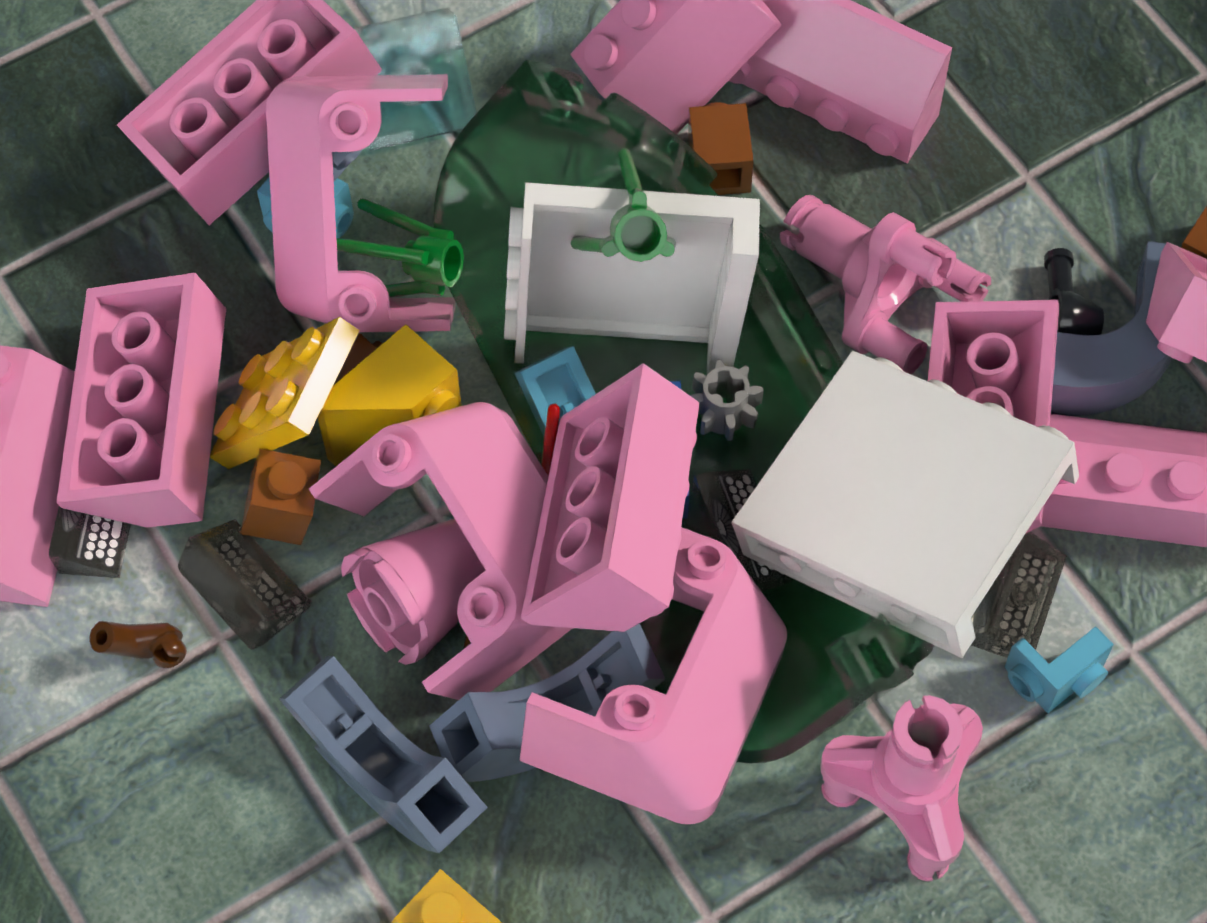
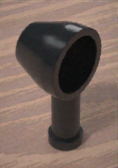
(1076, 313)

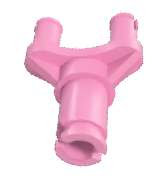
(879, 273)
(910, 777)

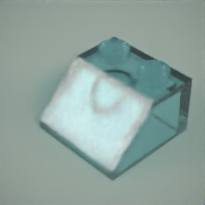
(421, 46)

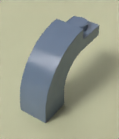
(1112, 367)
(485, 729)
(396, 778)

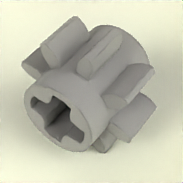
(740, 397)

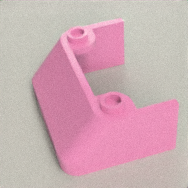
(304, 126)
(497, 500)
(681, 746)

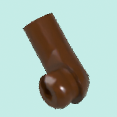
(140, 641)

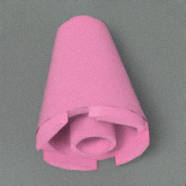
(411, 587)

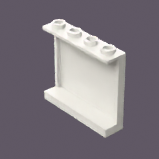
(682, 297)
(903, 498)

